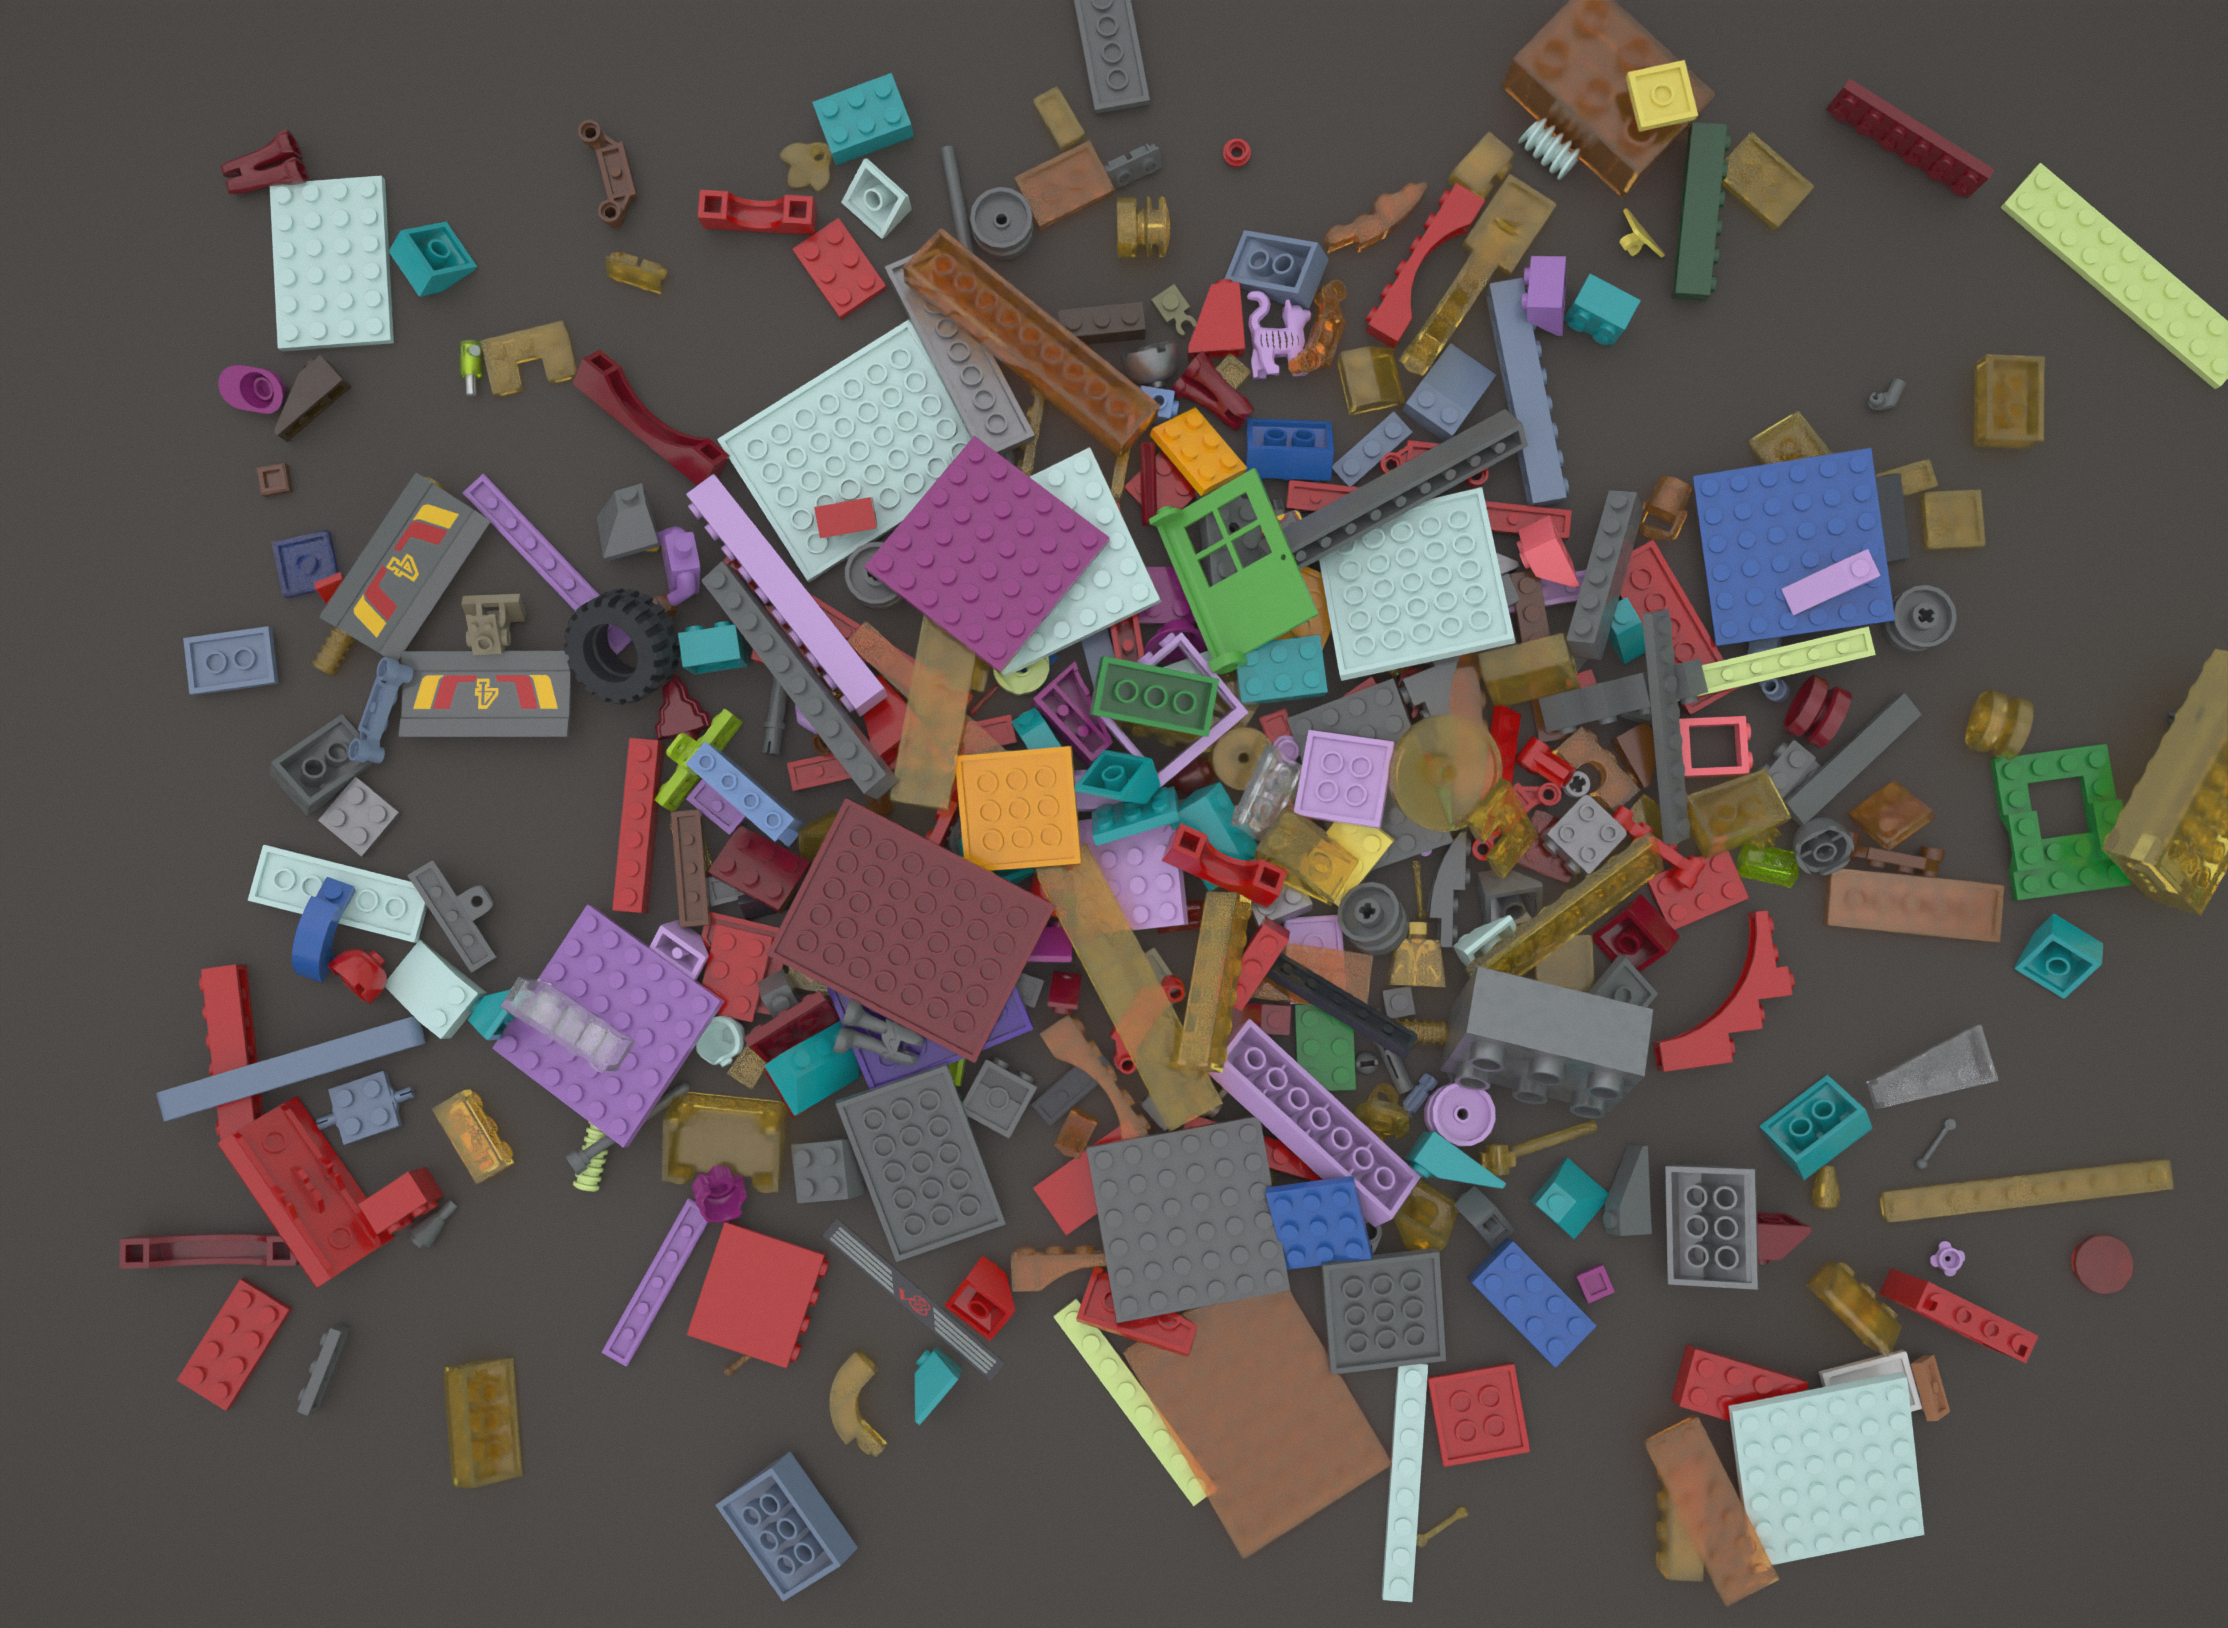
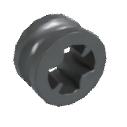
(1583, 789)

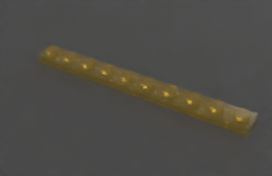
(2026, 1190)

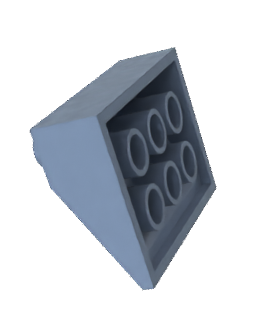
(787, 1527)

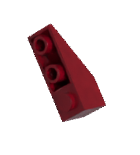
(1064, 992)

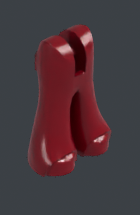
(247, 171)
(1209, 389)

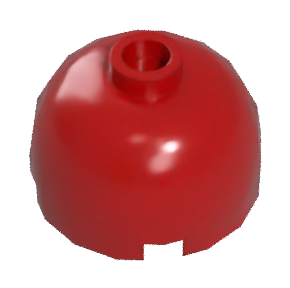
(361, 973)

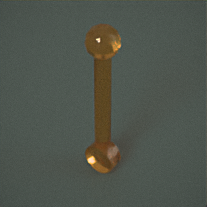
(730, 1369)

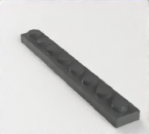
(1666, 725)

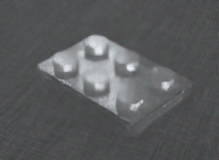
(1266, 792)

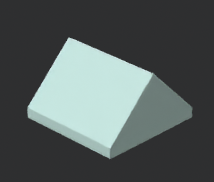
(876, 199)

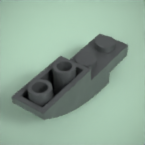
(1448, 877)

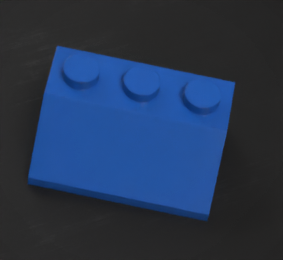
(1289, 449)

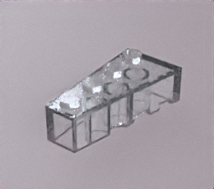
(568, 1023)
(1944, 1068)

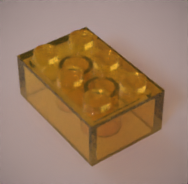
(2009, 401)

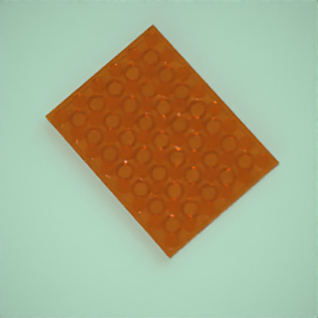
(1260, 1416)

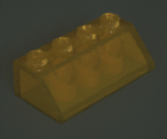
(482, 1422)

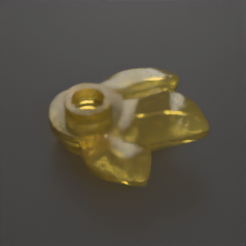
(804, 167)

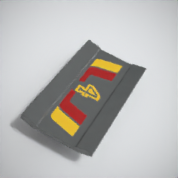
(405, 567)
(486, 694)

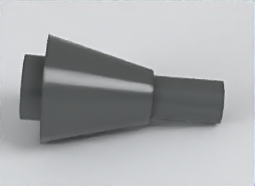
(427, 1230)

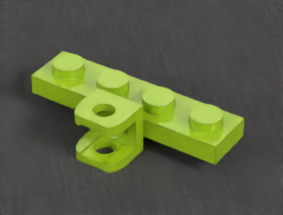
(684, 779)

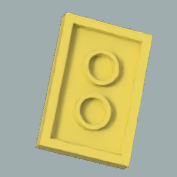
(1365, 844)

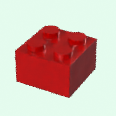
(401, 1200)

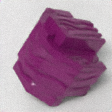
(719, 1194)

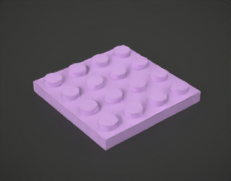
(1143, 885)

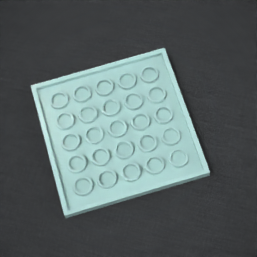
(1111, 586)
(1417, 589)
(1829, 1468)

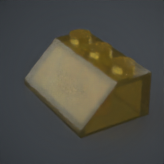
(1529, 670)
(1856, 1306)

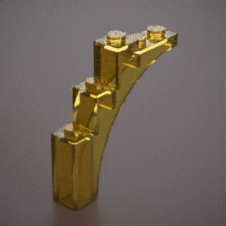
(1460, 297)

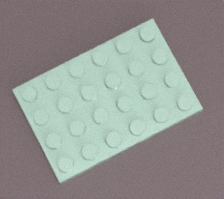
(331, 264)

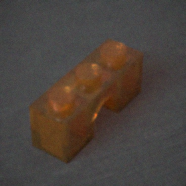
(1615, 785)

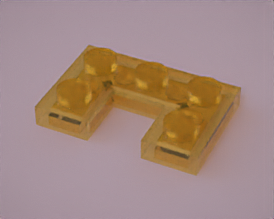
(544, 342)
(1503, 809)

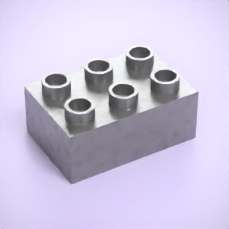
(1546, 1042)

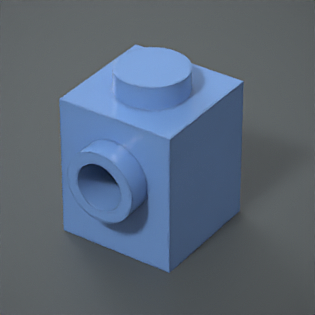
(1168, 407)

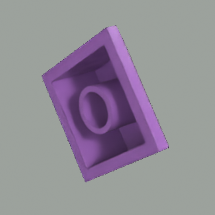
(1546, 292)

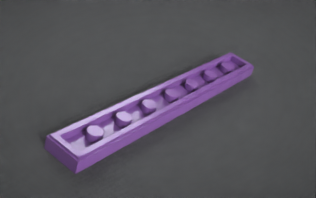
(538, 551)

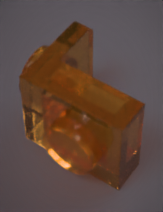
(1075, 1133)

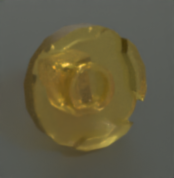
(1381, 1116)

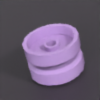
(1476, 1118)

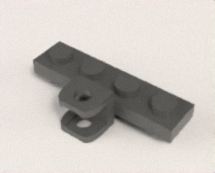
(456, 913)

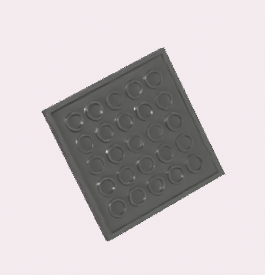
(1187, 1218)

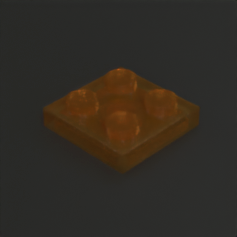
(1891, 815)

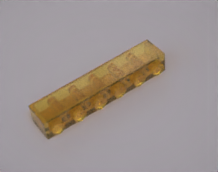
(1214, 982)

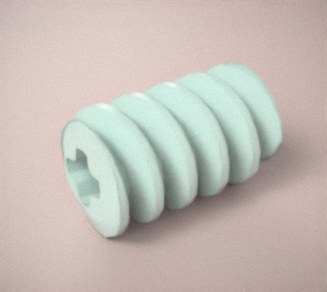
(1550, 147)

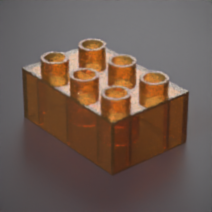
(1579, 83)

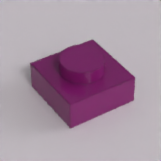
(1594, 1283)

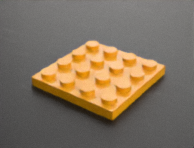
(1019, 808)

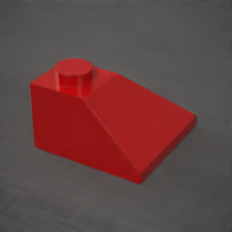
(983, 1299)

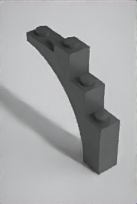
(1433, 686)

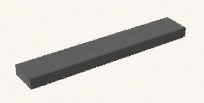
(1852, 759)

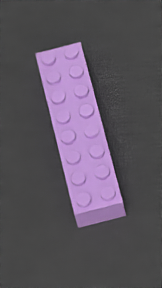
(1313, 1122)

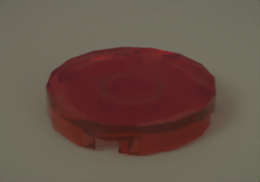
(2102, 1264)

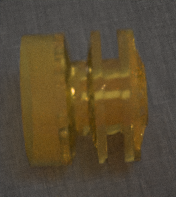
(1142, 227)

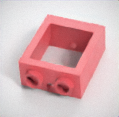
(1742, 735)

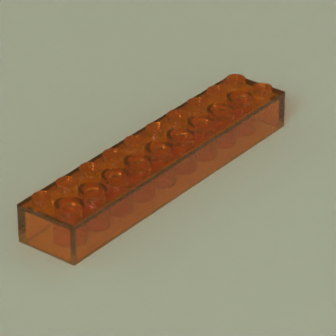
(1030, 342)

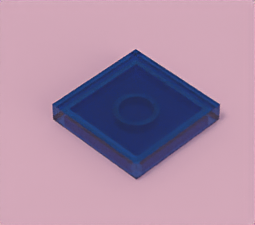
(304, 561)

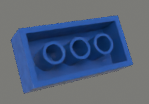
(1531, 1302)

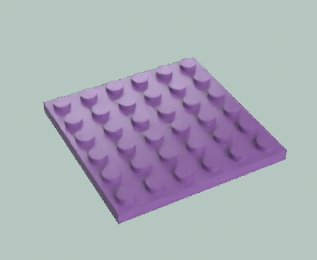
(636, 994)

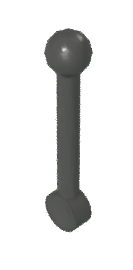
(1948, 1124)

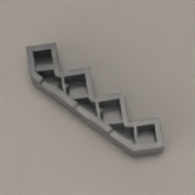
(1616, 697)

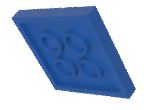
(1319, 1222)

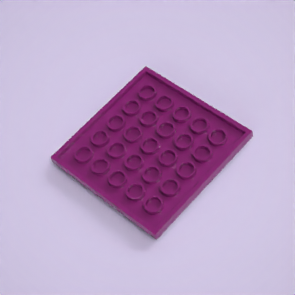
(987, 554)

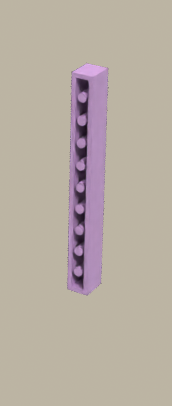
(787, 595)

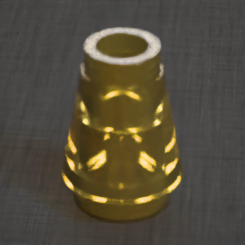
(1826, 1189)

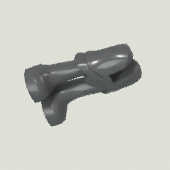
(891, 1035)

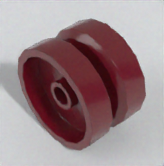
(1817, 711)

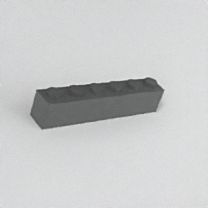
(1605, 575)

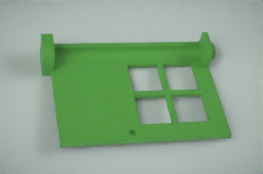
(1256, 600)

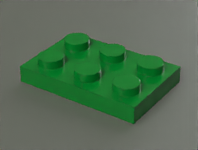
(1325, 1048)

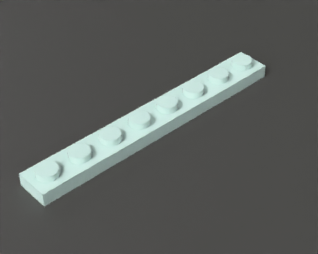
(1404, 1483)

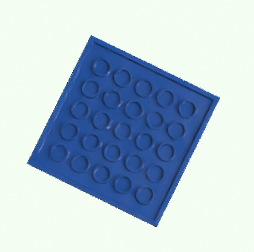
(1781, 525)

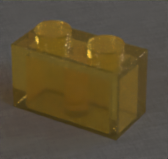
(1482, 166)

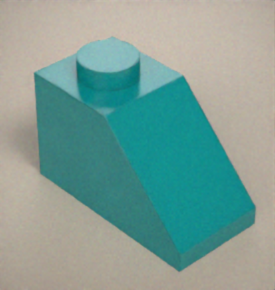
(1626, 632)
(1034, 730)

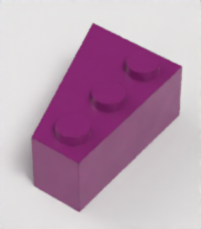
(1066, 710)

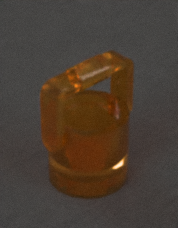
(1668, 504)

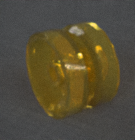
(1999, 724)
(1226, 750)

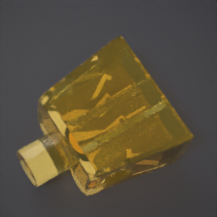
(1417, 960)

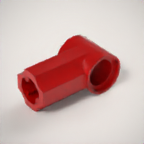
(1539, 759)

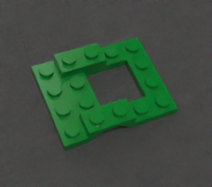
(2063, 862)

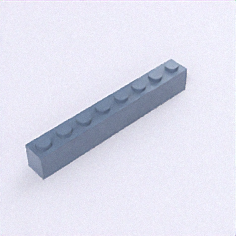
(1526, 394)

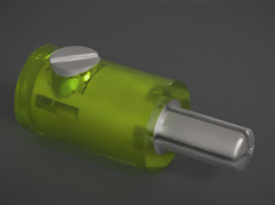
(470, 364)

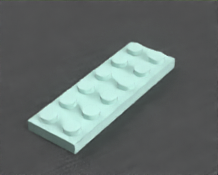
(378, 905)

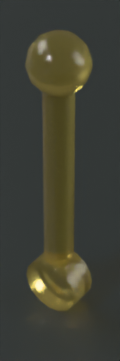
(1421, 913)
(1422, 1539)

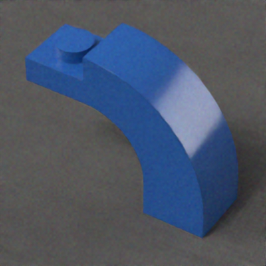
(317, 927)

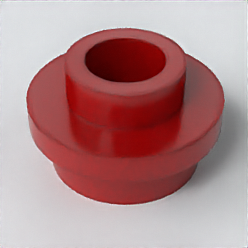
(1240, 145)

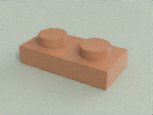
(1930, 1388)

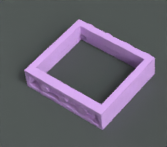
(1235, 714)

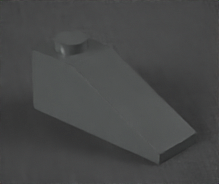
(1629, 1197)

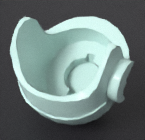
(721, 1041)

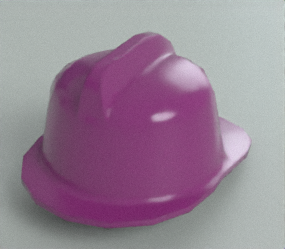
(252, 388)
(1176, 626)

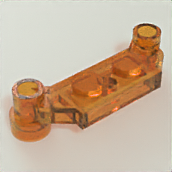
(1325, 330)

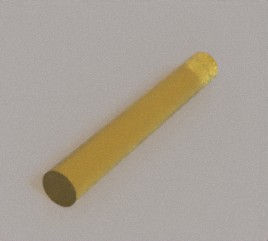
(1554, 1138)

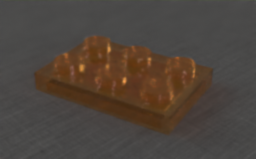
(1064, 184)

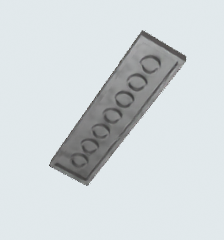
(965, 371)

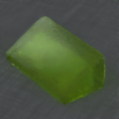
(1768, 865)

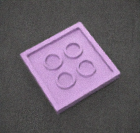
(1344, 779)

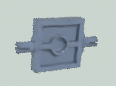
(365, 1107)

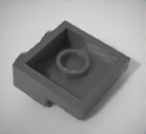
(1790, 767)
(999, 1096)

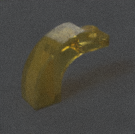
(844, 1403)

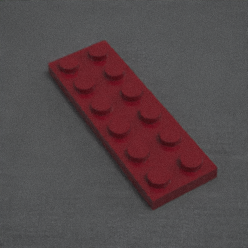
(1909, 139)

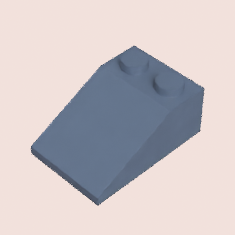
(1278, 267)
(1448, 393)

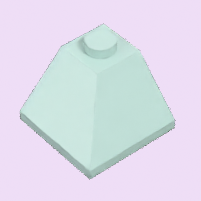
(1483, 939)

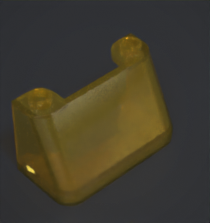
(724, 1132)

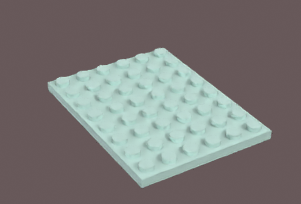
(852, 433)

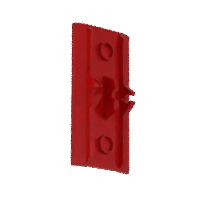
(303, 1190)

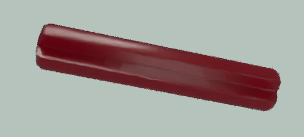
(1148, 481)

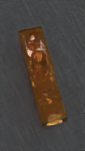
(1386, 216)

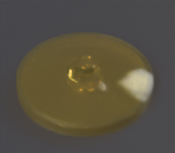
(1443, 771)

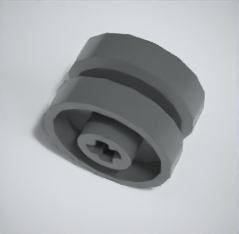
(1002, 223)
(863, 585)
(1922, 619)
(1373, 918)

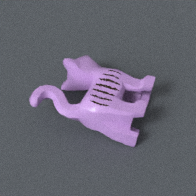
(1273, 342)

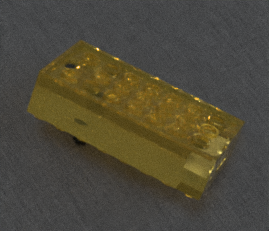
(2176, 821)

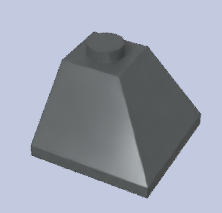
(627, 524)

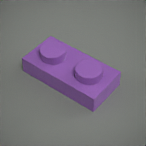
(716, 807)

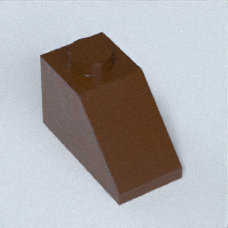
(1637, 752)

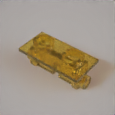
(624, 268)

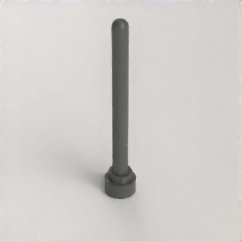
(581, 1158)

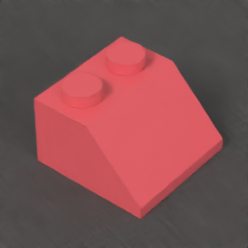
(1546, 553)

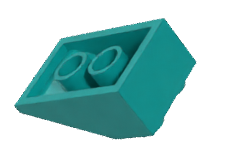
(1440, 1159)

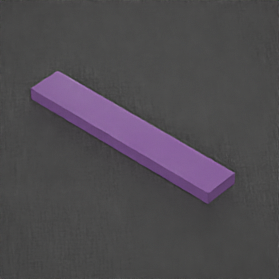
(656, 1284)

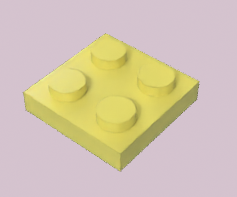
(1661, 95)

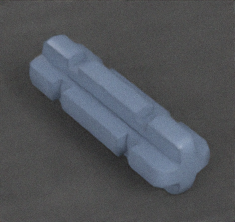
(1419, 1093)

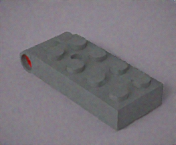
(1236, 515)

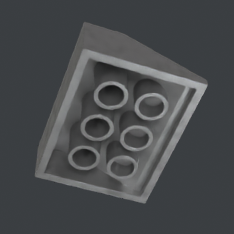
(1712, 1226)

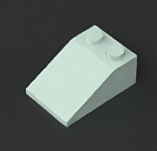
(434, 990)

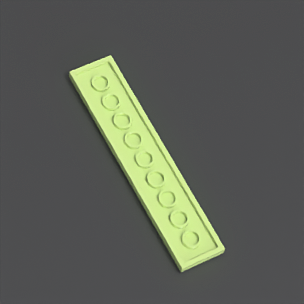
(2122, 272)

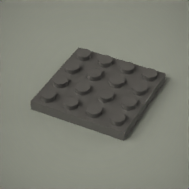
(1384, 1311)

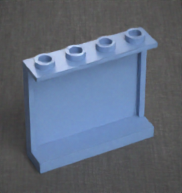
(746, 794)

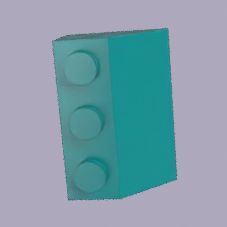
(1211, 813)
(813, 1070)
(1816, 1126)

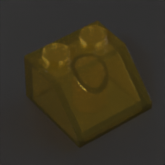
(1370, 379)

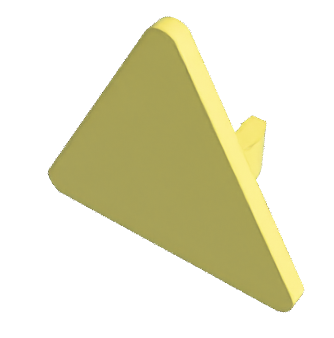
(1634, 241)

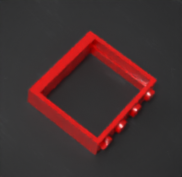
(1958, 1315)

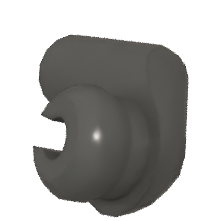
(1887, 399)

